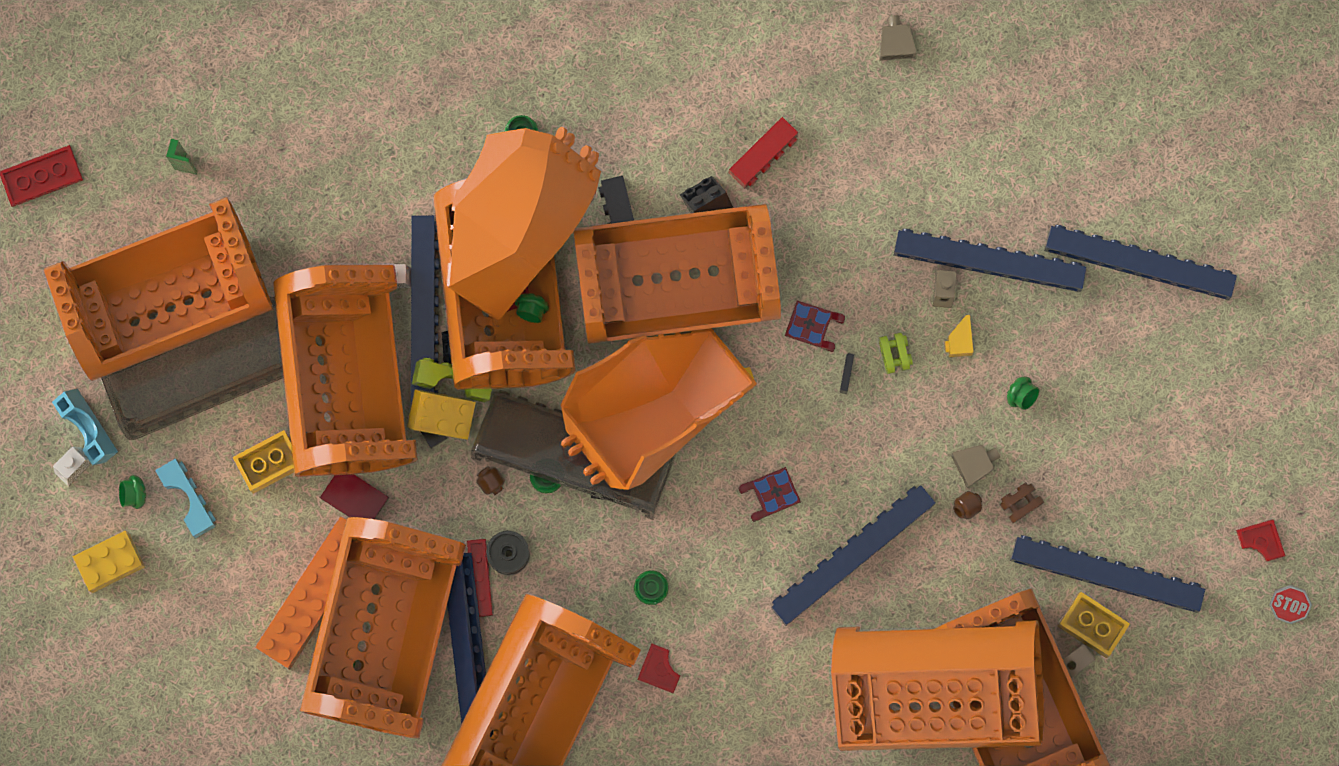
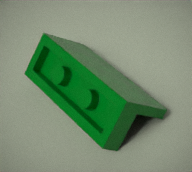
(177, 158)

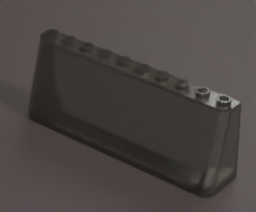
(196, 376)
(530, 441)

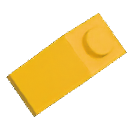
(960, 339)

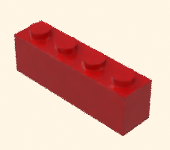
(763, 152)

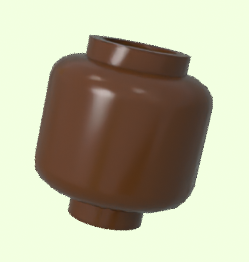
(490, 480)
(967, 505)

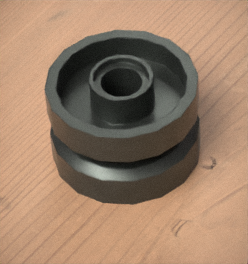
(500, 544)

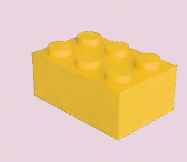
(441, 414)
(266, 462)
(108, 561)
(1093, 624)

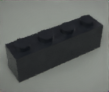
(616, 200)

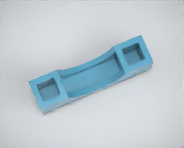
(75, 409)
(197, 519)

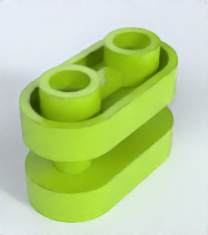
(900, 342)

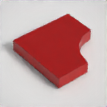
(1262, 538)
(657, 670)

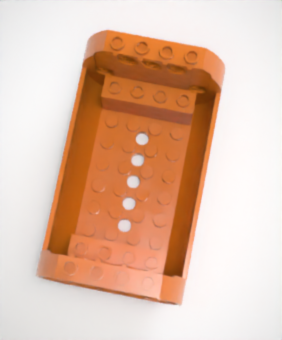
(730, 239)
(147, 277)
(354, 320)
(517, 350)
(942, 666)
(395, 669)
(554, 692)
(1067, 729)

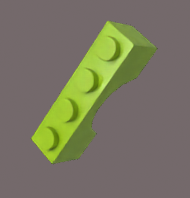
(429, 373)

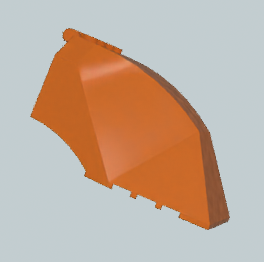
(517, 213)
(649, 403)

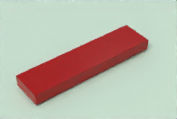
(481, 573)

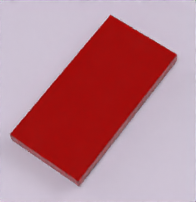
(40, 176)

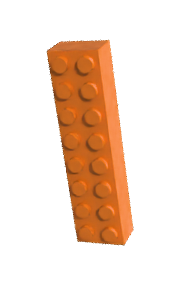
(305, 604)

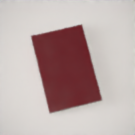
(354, 496)

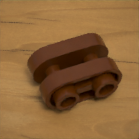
(1024, 491)

